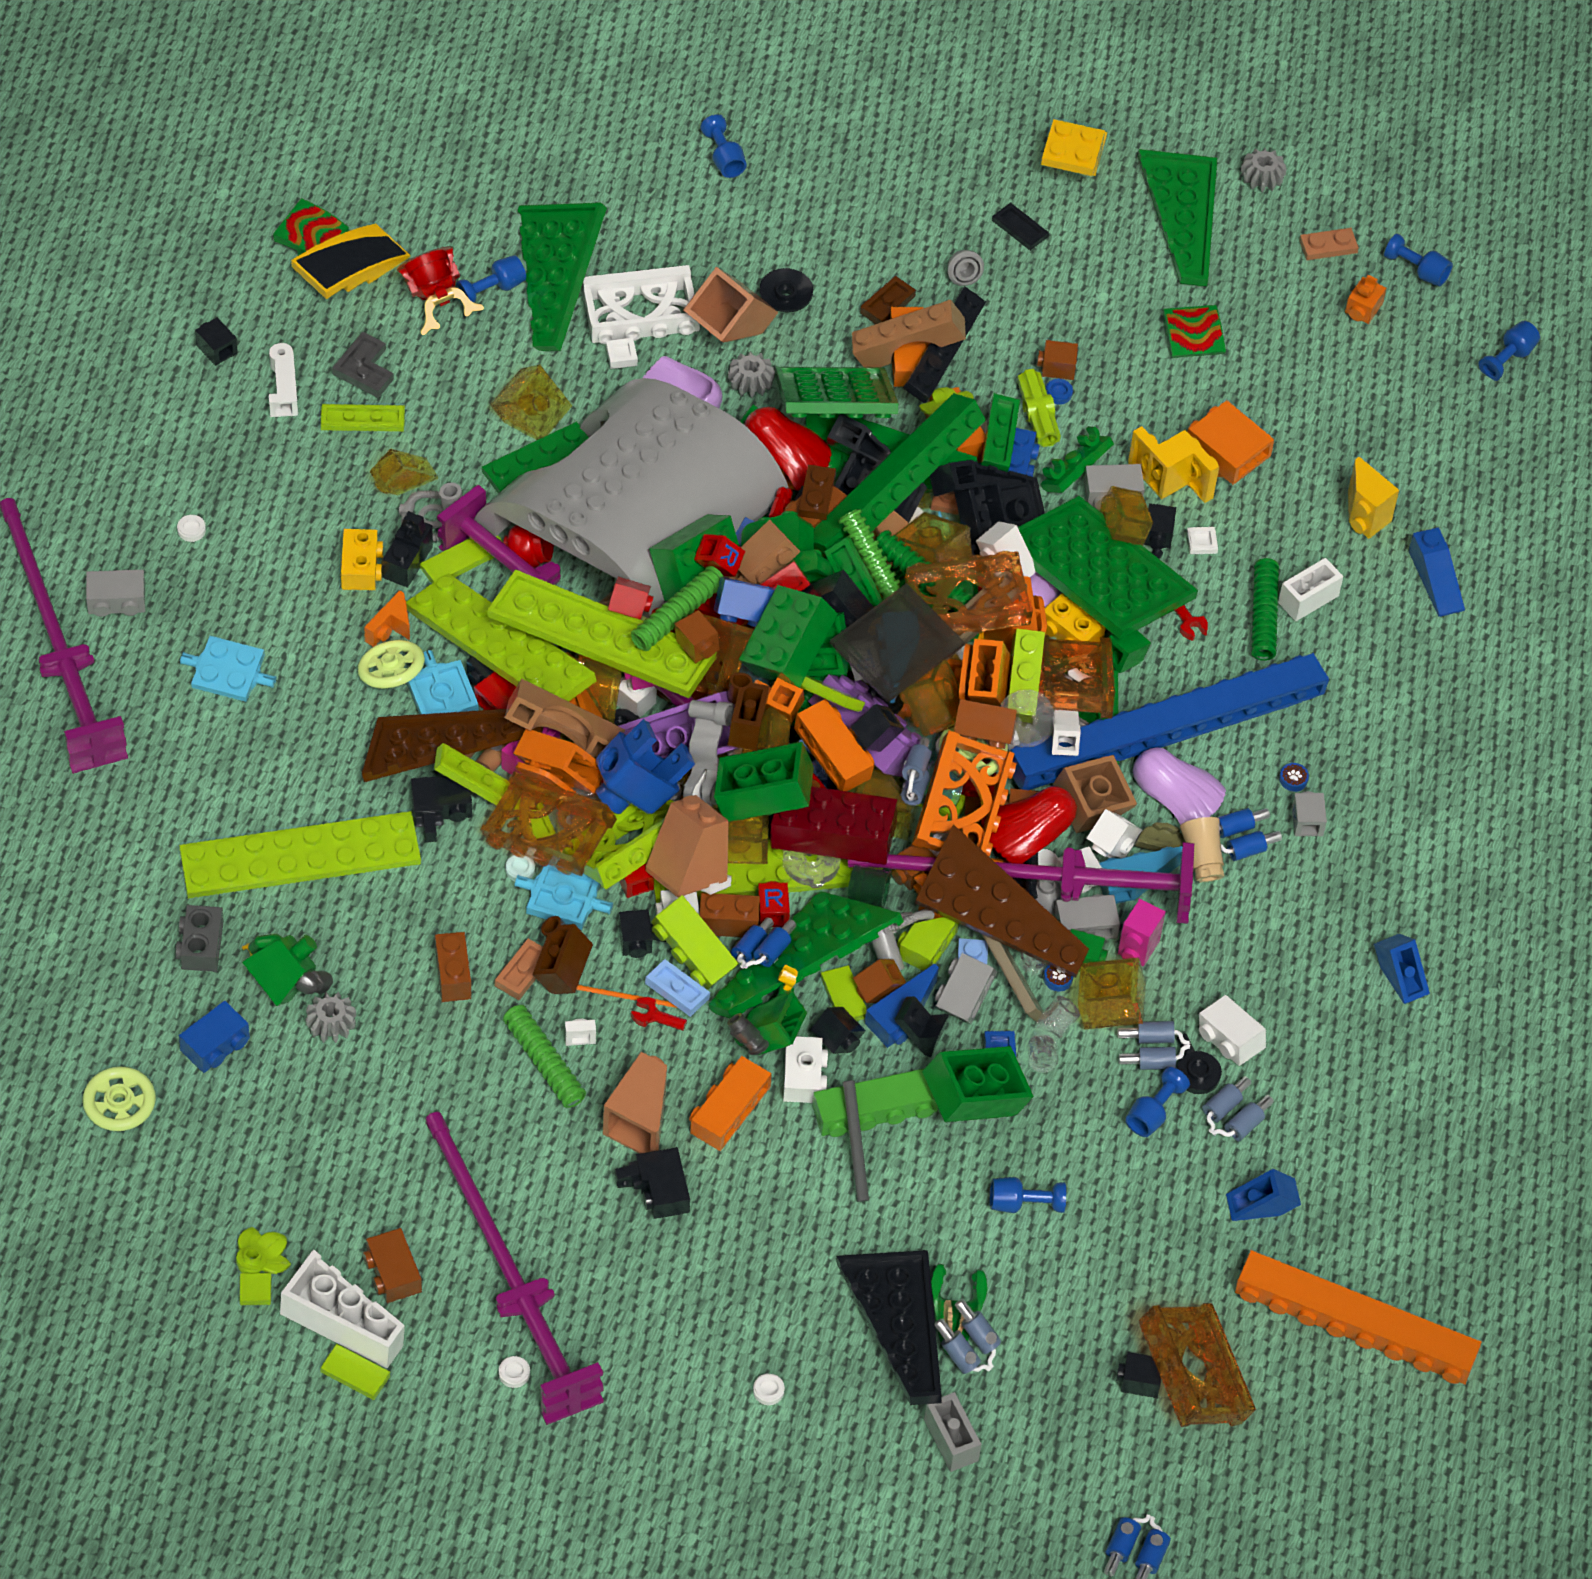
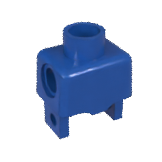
(637, 774)

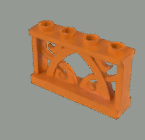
(950, 760)

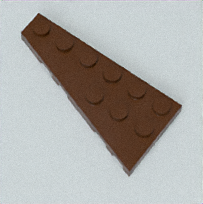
(412, 740)
(983, 897)

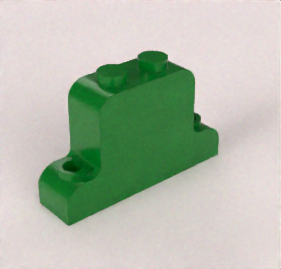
(802, 536)

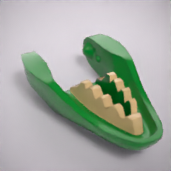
(946, 1308)

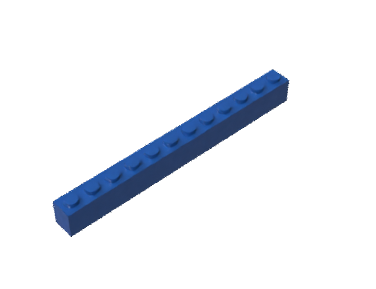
(1177, 718)

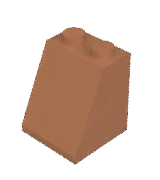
(729, 308)
(690, 847)
(637, 1105)

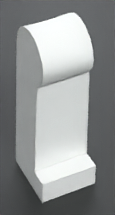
(282, 363)
(1066, 730)

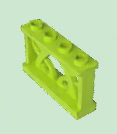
(623, 858)

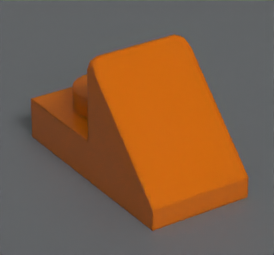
(390, 617)

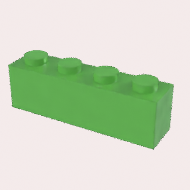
(878, 1101)

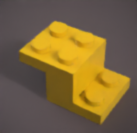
(1074, 147)
(1174, 464)

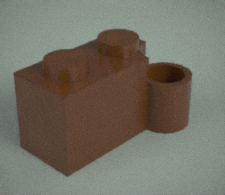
(749, 710)
(562, 956)

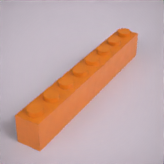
(1358, 1318)

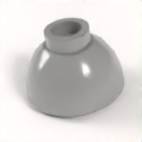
(965, 267)
(1048, 893)

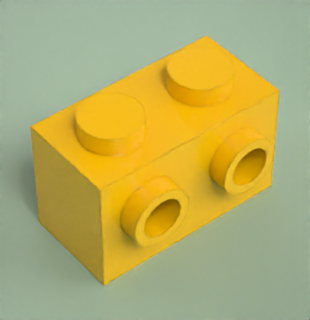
(359, 559)
(1071, 622)

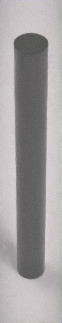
(855, 1141)

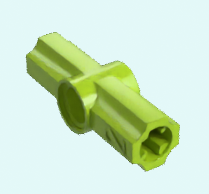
(1039, 407)

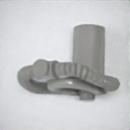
(448, 494)
(886, 944)

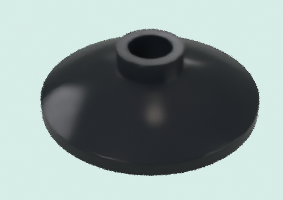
(786, 282)

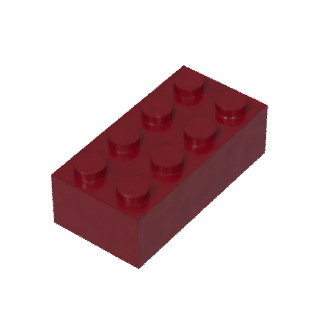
(838, 826)

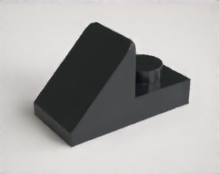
(920, 1025)

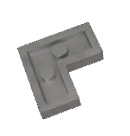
(359, 367)

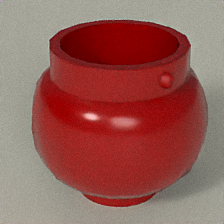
(529, 546)

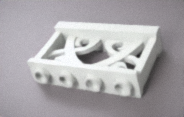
(624, 324)

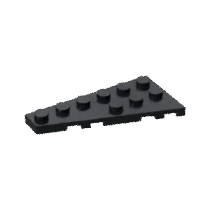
(898, 1307)

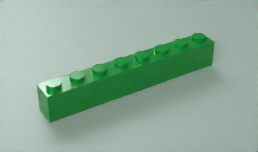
(904, 468)

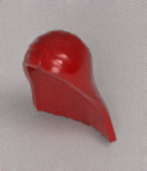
(789, 443)
(1032, 823)

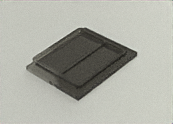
(897, 642)

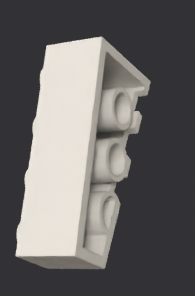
(337, 1310)

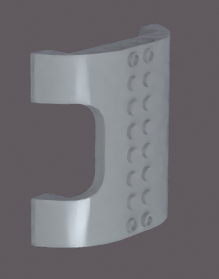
(641, 476)

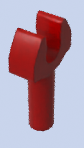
(1190, 621)
(655, 1015)

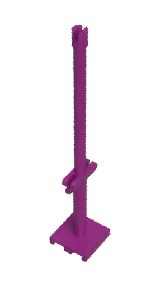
(459, 525)
(94, 741)
(1076, 875)
(569, 1390)

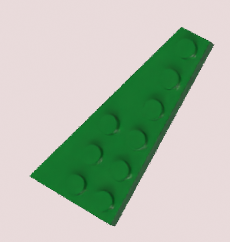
(1184, 202)

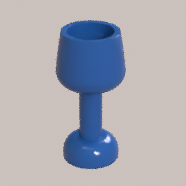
(728, 155)
(1431, 267)
(505, 273)
(1518, 341)
(1147, 1112)
(1008, 1195)

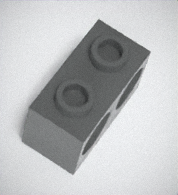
(204, 939)

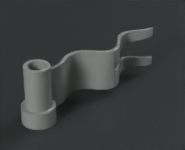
(704, 743)

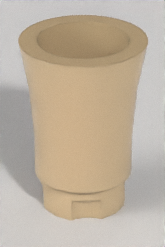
(1207, 848)

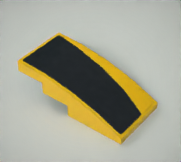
(349, 260)

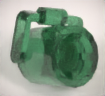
(869, 885)

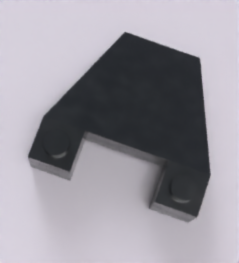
(865, 456)
(988, 496)

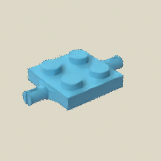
(228, 668)
(442, 688)
(563, 896)

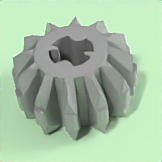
(1263, 169)
(751, 374)
(340, 1023)

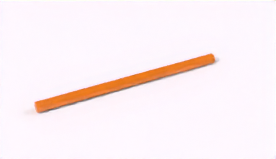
(620, 995)

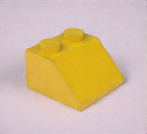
(1370, 499)

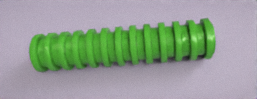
(870, 553)
(677, 608)
(544, 1055)

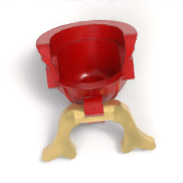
(433, 280)

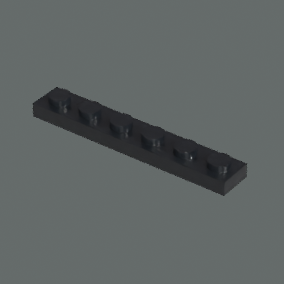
(937, 359)

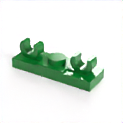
(1000, 432)
(1075, 462)
(845, 556)

